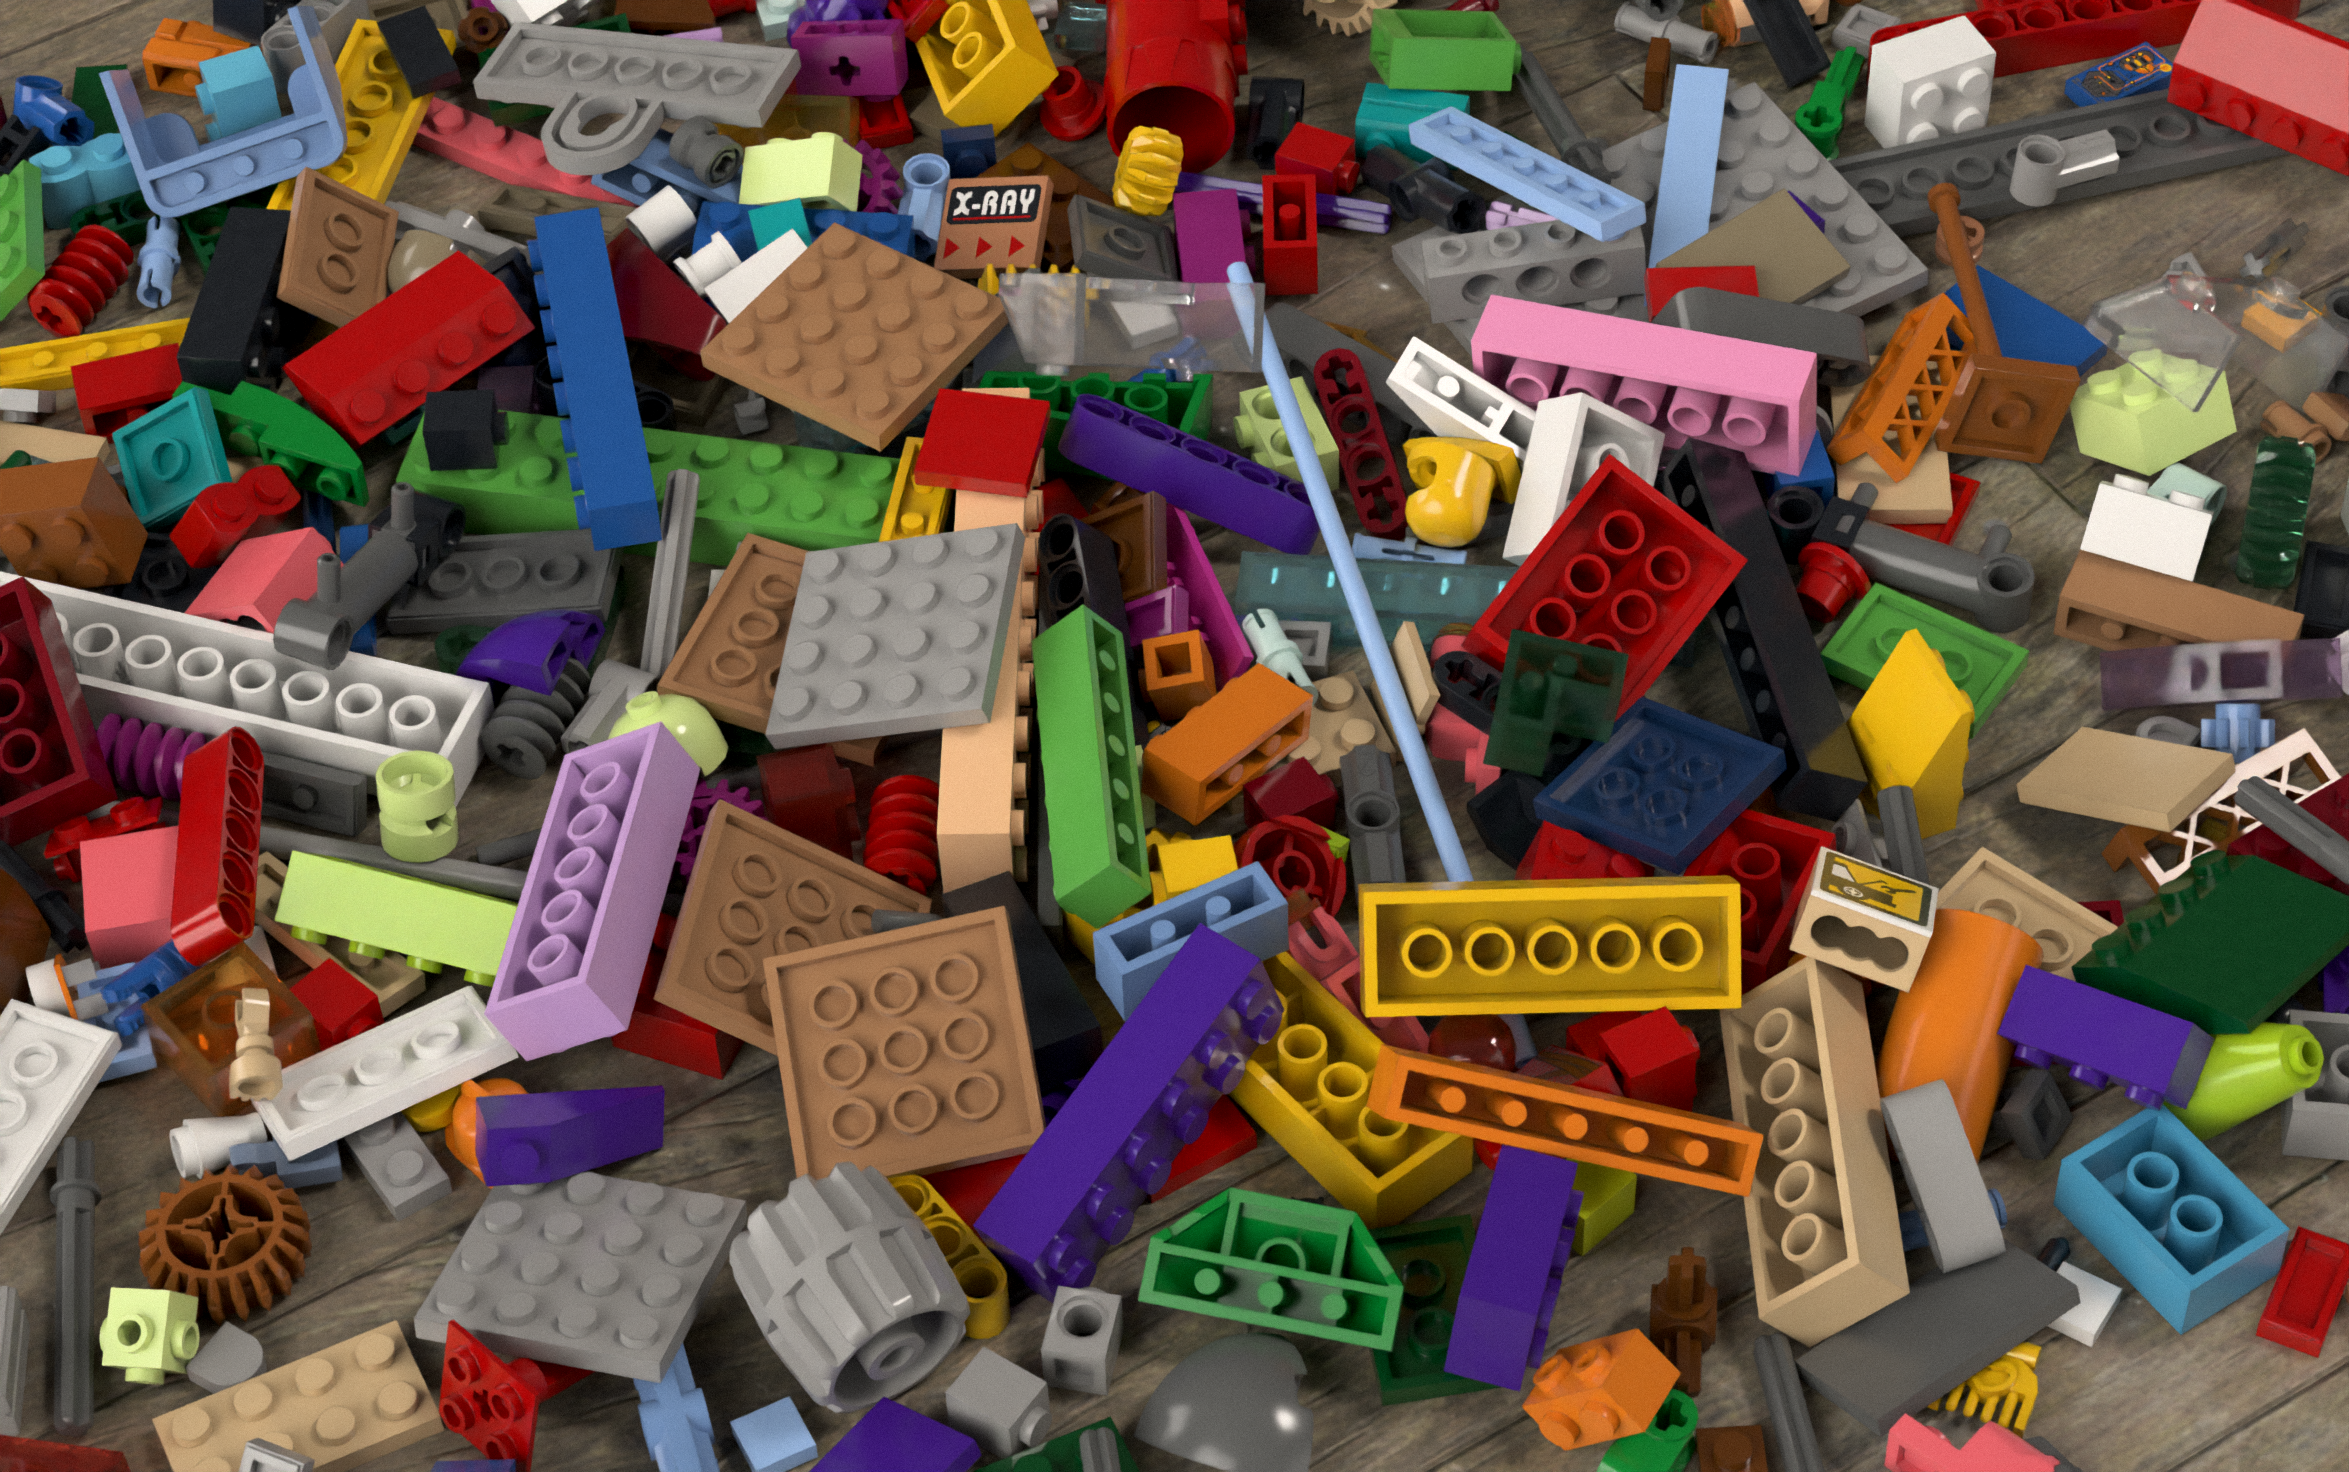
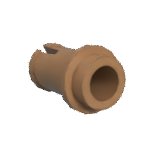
(2289, 423)

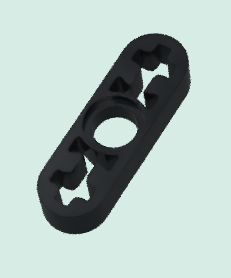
(1484, 678)

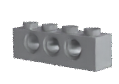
(1529, 263)

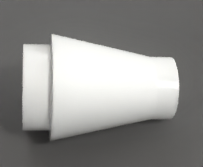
(207, 1141)

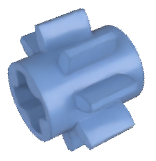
(2238, 730)

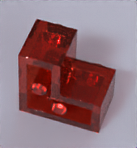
(809, 796)

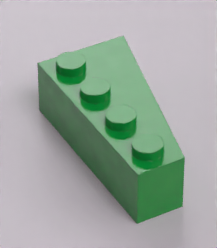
(1177, 404)

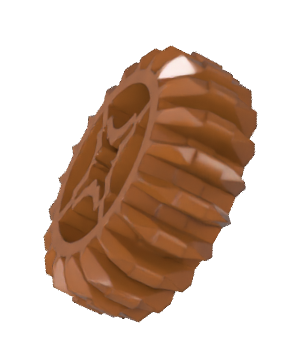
(235, 1232)

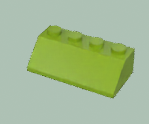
(395, 913)

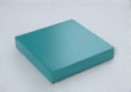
(171, 458)

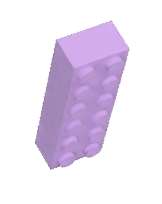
(593, 893)

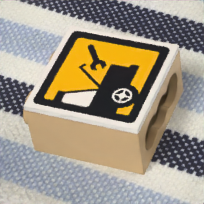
(1865, 919)

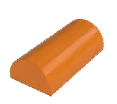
(1953, 1017)

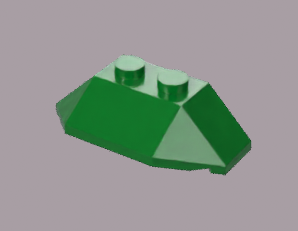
(1277, 1269)

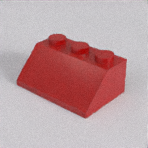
(1773, 867)

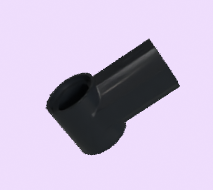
(1273, 112)

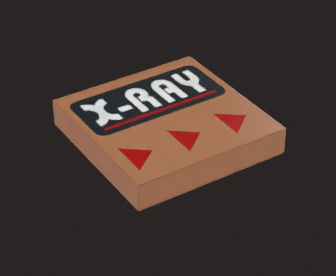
(993, 223)

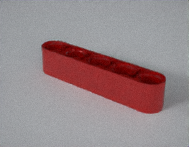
(217, 847)

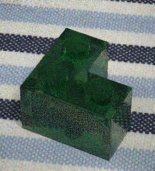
(1548, 689)

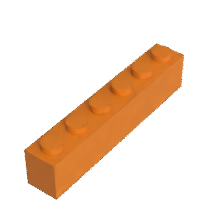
(1564, 1120)

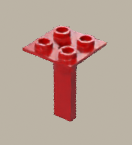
(497, 1401)

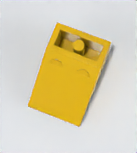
(1914, 734)

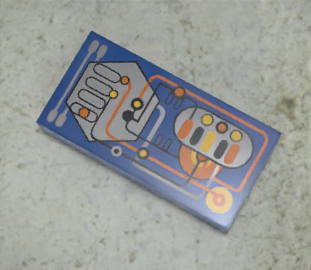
(2123, 76)

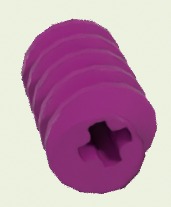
(146, 756)

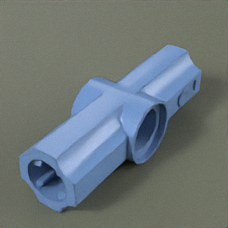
(677, 1420)

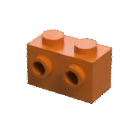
(1600, 1390)

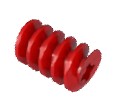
(80, 281)
(904, 831)

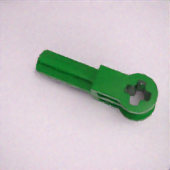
(1824, 114)

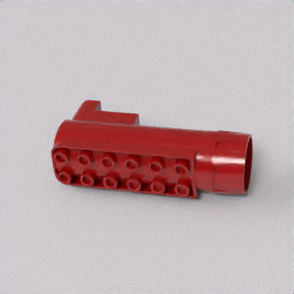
(1175, 71)

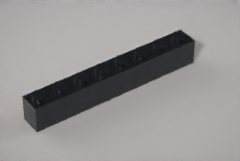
(1768, 636)

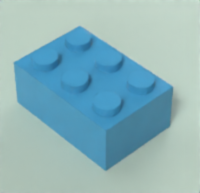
(2170, 1217)

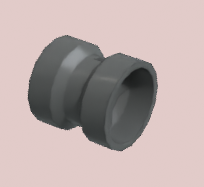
(701, 148)

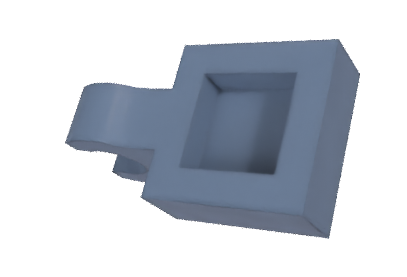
(310, 1169)

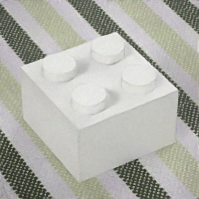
(1929, 84)

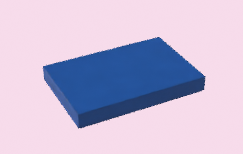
(2030, 327)

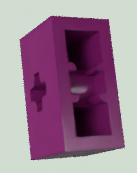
(871, 44)

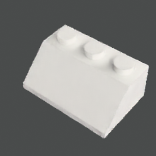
(1563, 453)

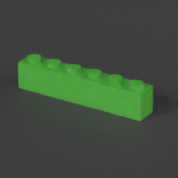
(1090, 768)

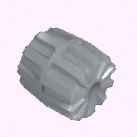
(849, 1288)

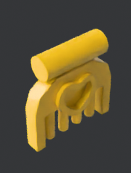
(2004, 1378)

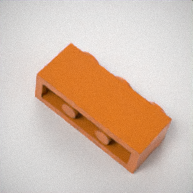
(1226, 743)

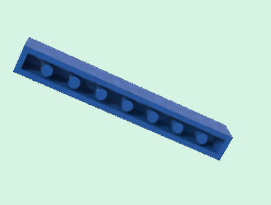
(596, 383)

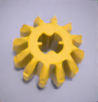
(1147, 171)

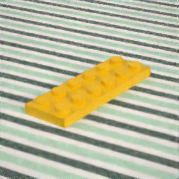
(378, 117)

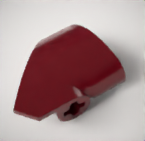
(661, 307)

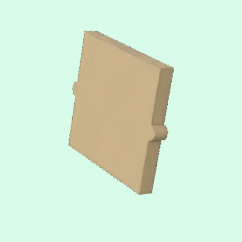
(1415, 678)

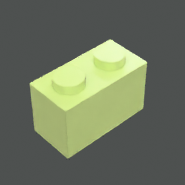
(815, 169)

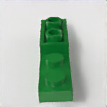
(288, 437)

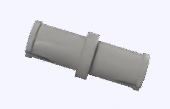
(1684, 38)

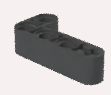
(1833, 335)

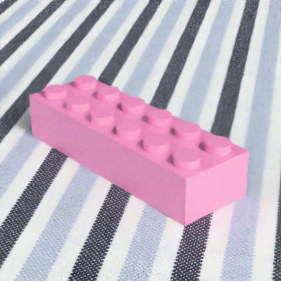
(1666, 376)

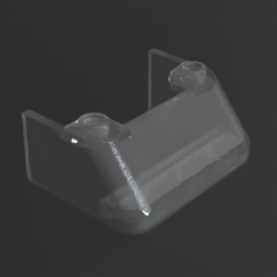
(1134, 323)
(2191, 325)

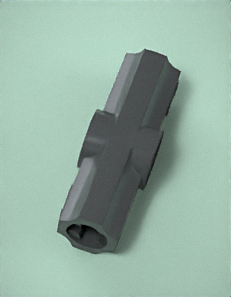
(1371, 817)

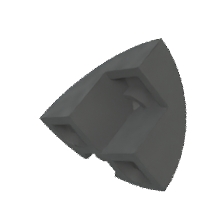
(1234, 1407)

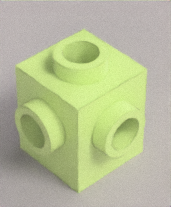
(149, 1333)

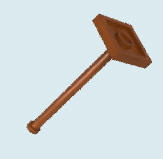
(1999, 402)

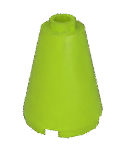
(2249, 1076)

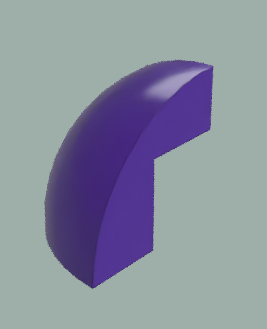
(533, 650)

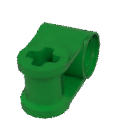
(1664, 1445)

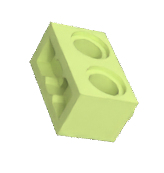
(1263, 432)

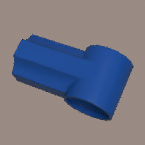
(41, 104)

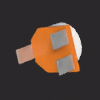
(55, 987)

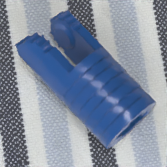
(146, 979)

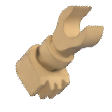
(255, 1070)

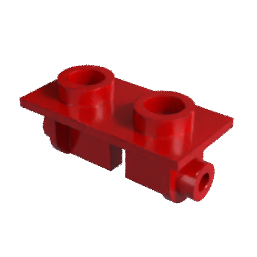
(124, 818)

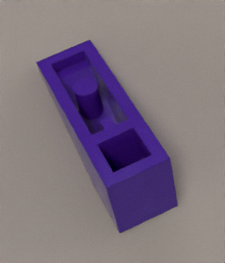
(564, 1132)

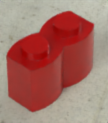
(233, 513)

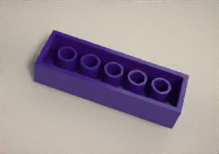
(1132, 1115)

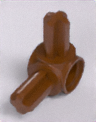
(1684, 1318)

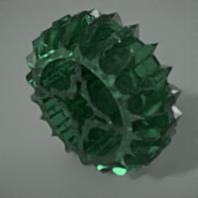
(2275, 512)

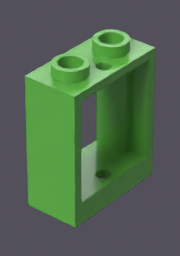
(1443, 50)

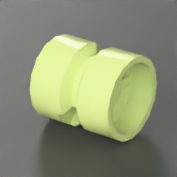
(417, 806)

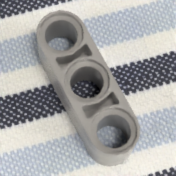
(281, 44)
(1942, 1176)

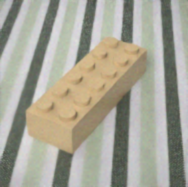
(1823, 1180)

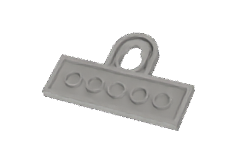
(633, 75)

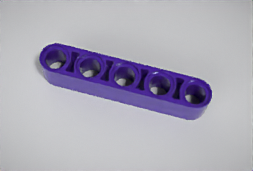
(1190, 474)

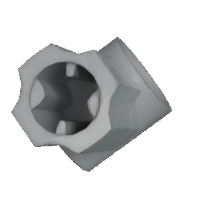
(2050, 164)
(608, 694)

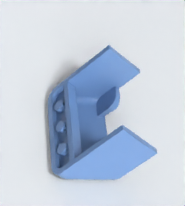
(186, 176)

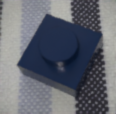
(969, 150)

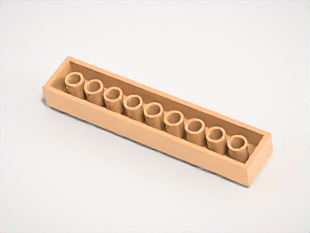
(985, 763)

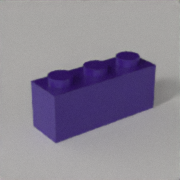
(2105, 1039)

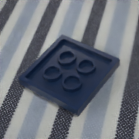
(1660, 785)

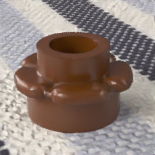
(477, 18)

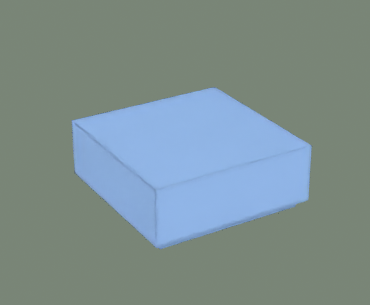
(774, 1438)

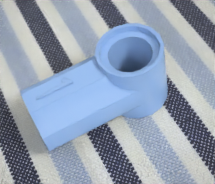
(924, 197)

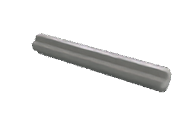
(670, 571)

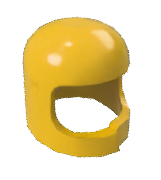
(1454, 500)

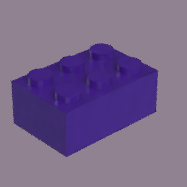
(1515, 1268)

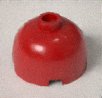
(1295, 857)

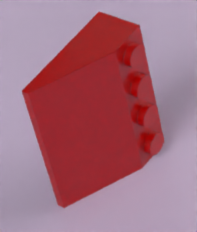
(1614, 575)

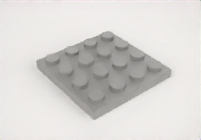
(896, 637)
(585, 1272)

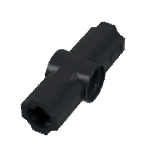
(1422, 190)

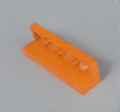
(1902, 373)

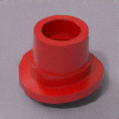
(1072, 105)
(1829, 580)

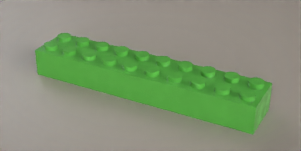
(745, 487)

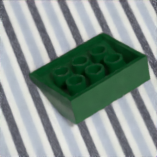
(2221, 943)

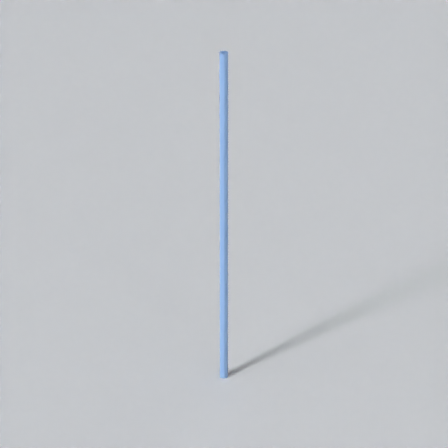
(1370, 632)

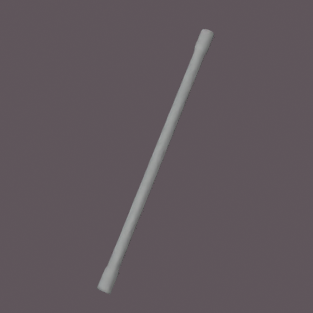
(451, 872)

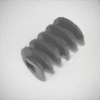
(531, 724)

